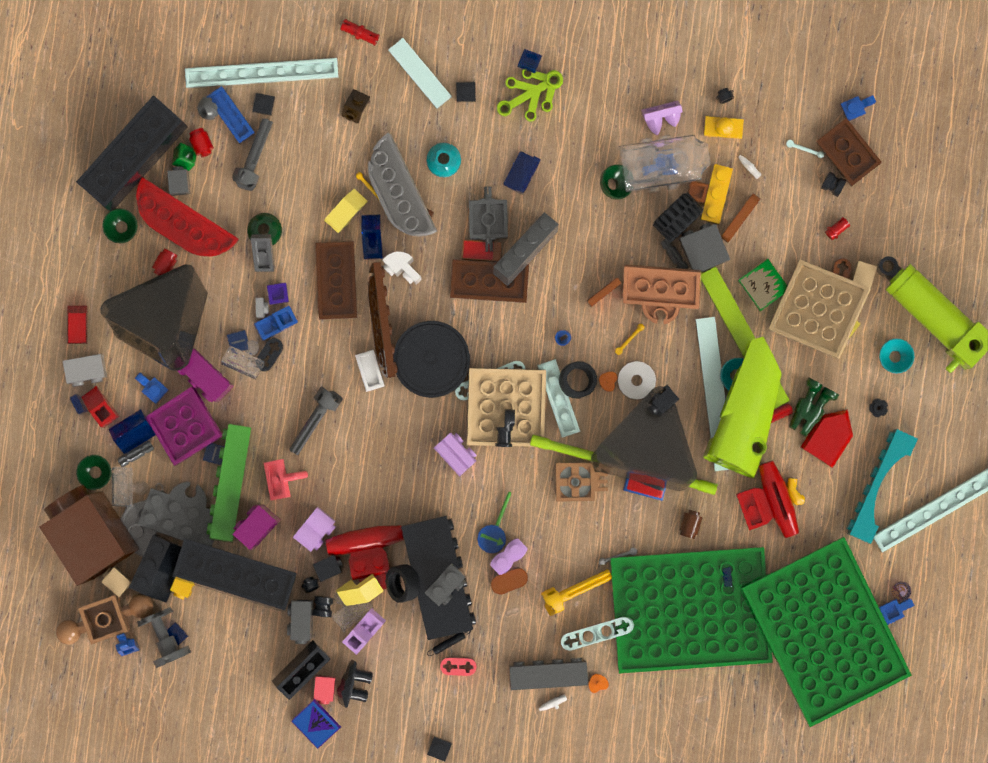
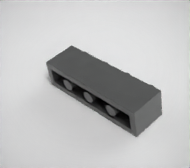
(525, 249)
(548, 674)

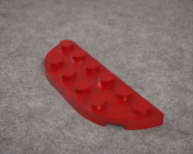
(181, 223)

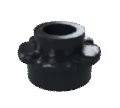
(725, 95)
(873, 407)
(310, 584)

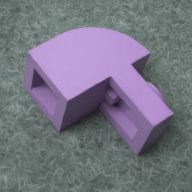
(364, 631)

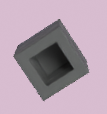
(178, 181)

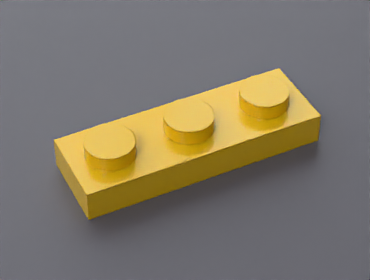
(716, 194)

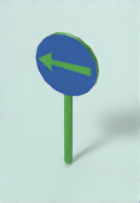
(492, 537)

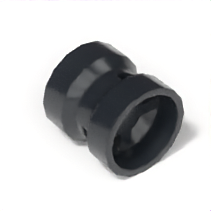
(833, 184)
(322, 606)

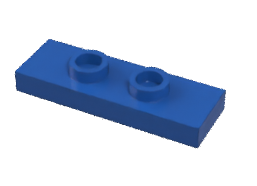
(231, 115)

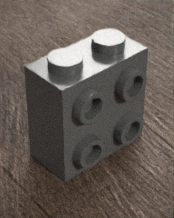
(704, 248)
(444, 585)
(301, 621)

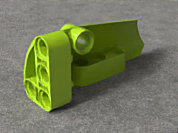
(747, 412)

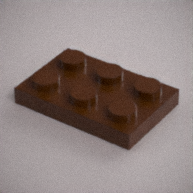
(848, 152)

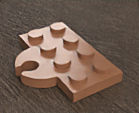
(661, 290)

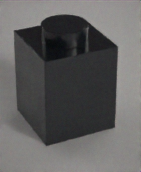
(328, 567)

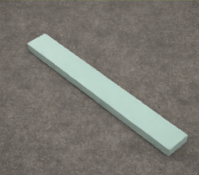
(261, 73)
(711, 373)
(932, 511)

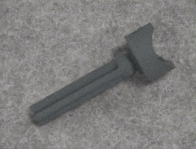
(245, 177)
(325, 401)

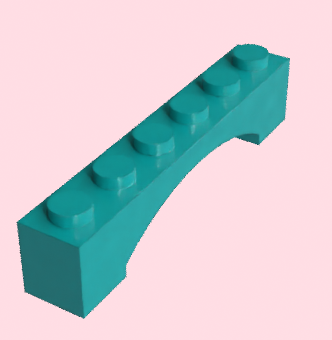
(898, 446)

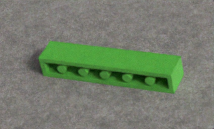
(230, 483)

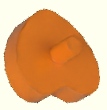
(608, 380)
(597, 682)

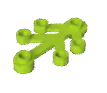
(533, 92)

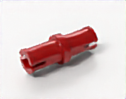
(360, 32)

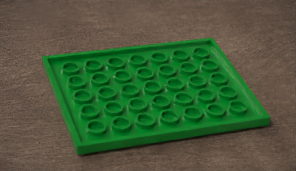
(686, 612)
(826, 631)

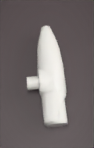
(750, 167)
(553, 703)

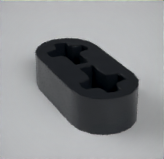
(275, 355)

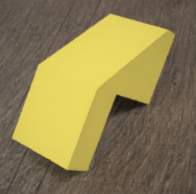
(345, 210)
(360, 593)

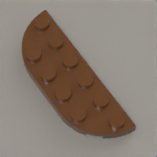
(379, 318)

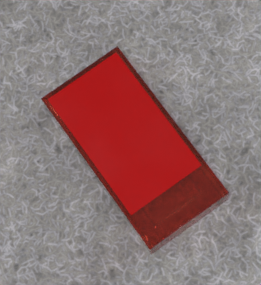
(77, 324)

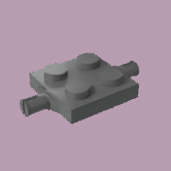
(488, 219)

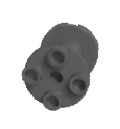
(167, 644)

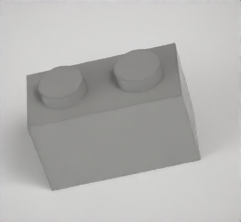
(85, 369)

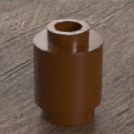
(690, 524)

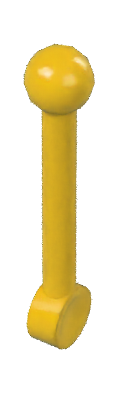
(359, 175)
(640, 327)

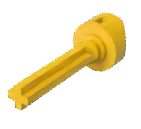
(555, 599)

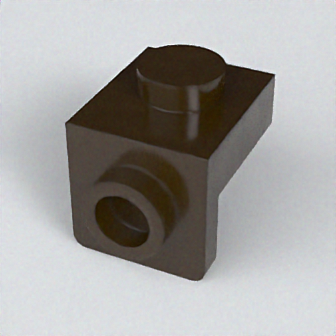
(355, 106)

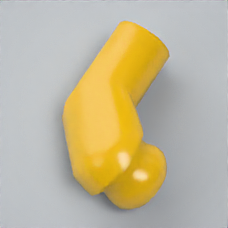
(796, 497)

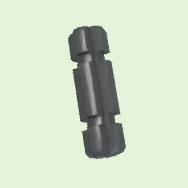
(674, 255)
(135, 454)

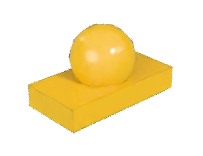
(723, 127)

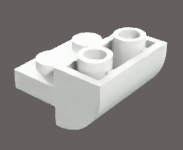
(400, 262)

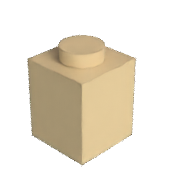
(864, 273)
(116, 581)

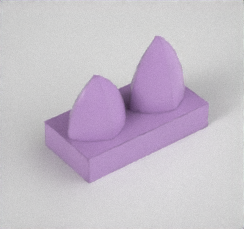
(653, 115)

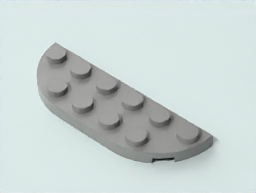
(397, 190)

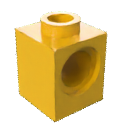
(181, 589)

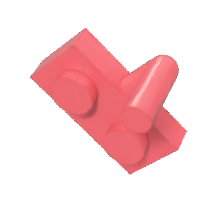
(278, 479)

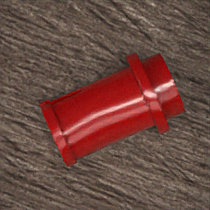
(835, 230)

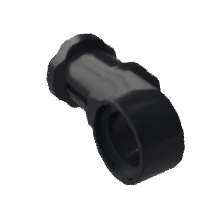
(504, 433)

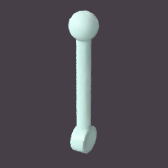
(790, 144)

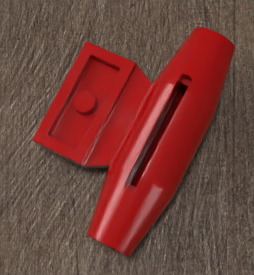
(771, 502)
(366, 549)

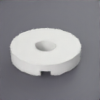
(626, 374)

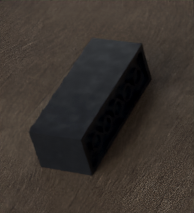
(132, 153)
(430, 553)
(234, 575)

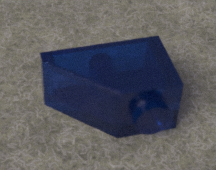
(372, 236)

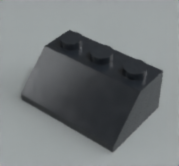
(156, 569)

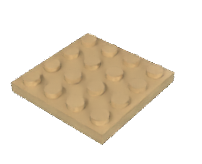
(819, 309)
(501, 389)

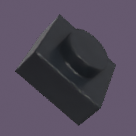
(466, 92)
(263, 104)
(439, 748)

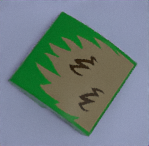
(763, 285)

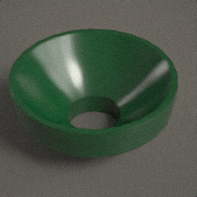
(615, 173)
(111, 221)
(274, 224)
(84, 468)

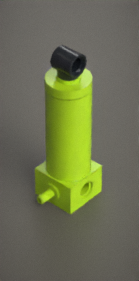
(936, 314)

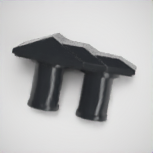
(346, 691)

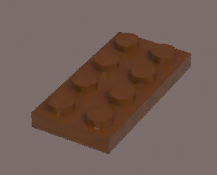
(336, 280)
(477, 282)

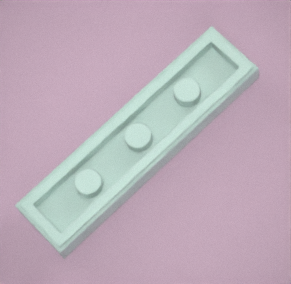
(419, 73)
(559, 401)

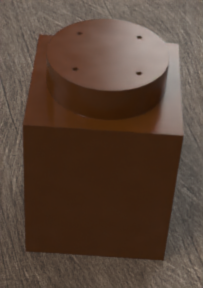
(86, 534)

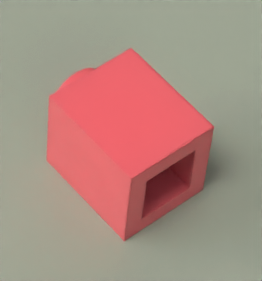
(324, 689)

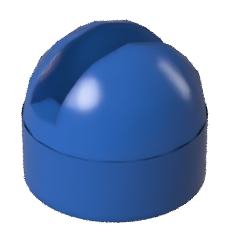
(560, 334)

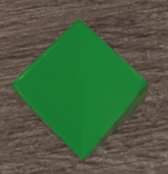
(184, 156)

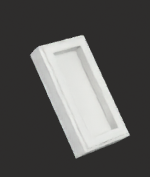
(369, 370)

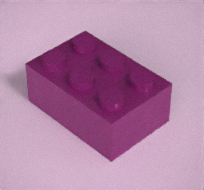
(207, 377)
(256, 526)

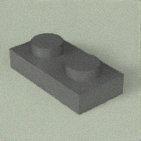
(262, 253)

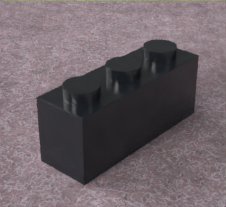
(301, 669)

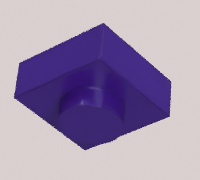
(278, 293)

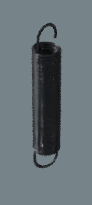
(448, 643)

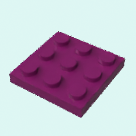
(184, 426)

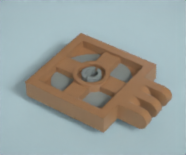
(578, 482)

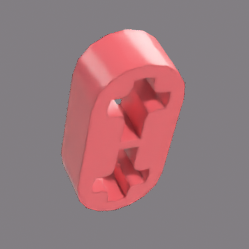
(458, 671)

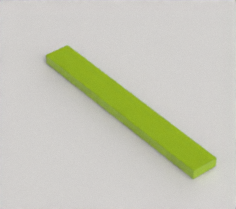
(733, 318)

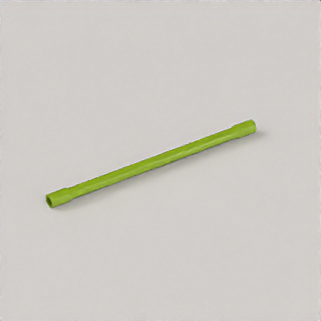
(545, 443)

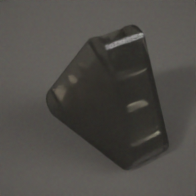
(160, 316)
(648, 449)

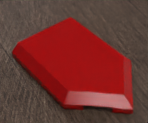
(829, 437)

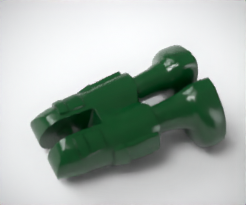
(808, 411)

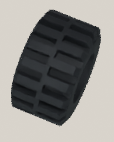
(678, 217)

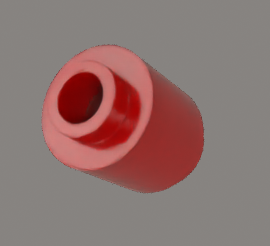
(201, 142)
(164, 262)

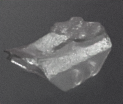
(663, 163)

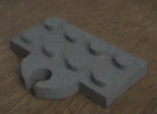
(178, 514)

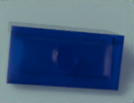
(522, 172)
(131, 432)

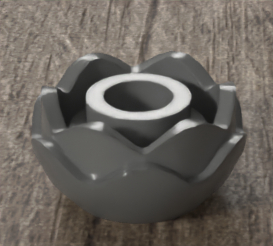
(207, 109)

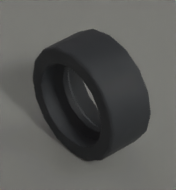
(592, 379)
(410, 580)

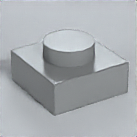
(261, 308)

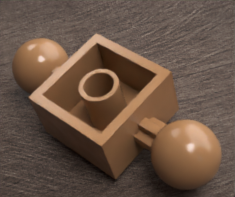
(104, 619)

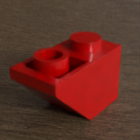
(99, 407)

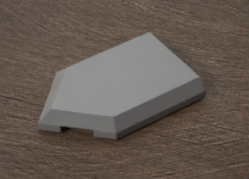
(139, 533)

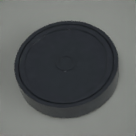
(431, 359)

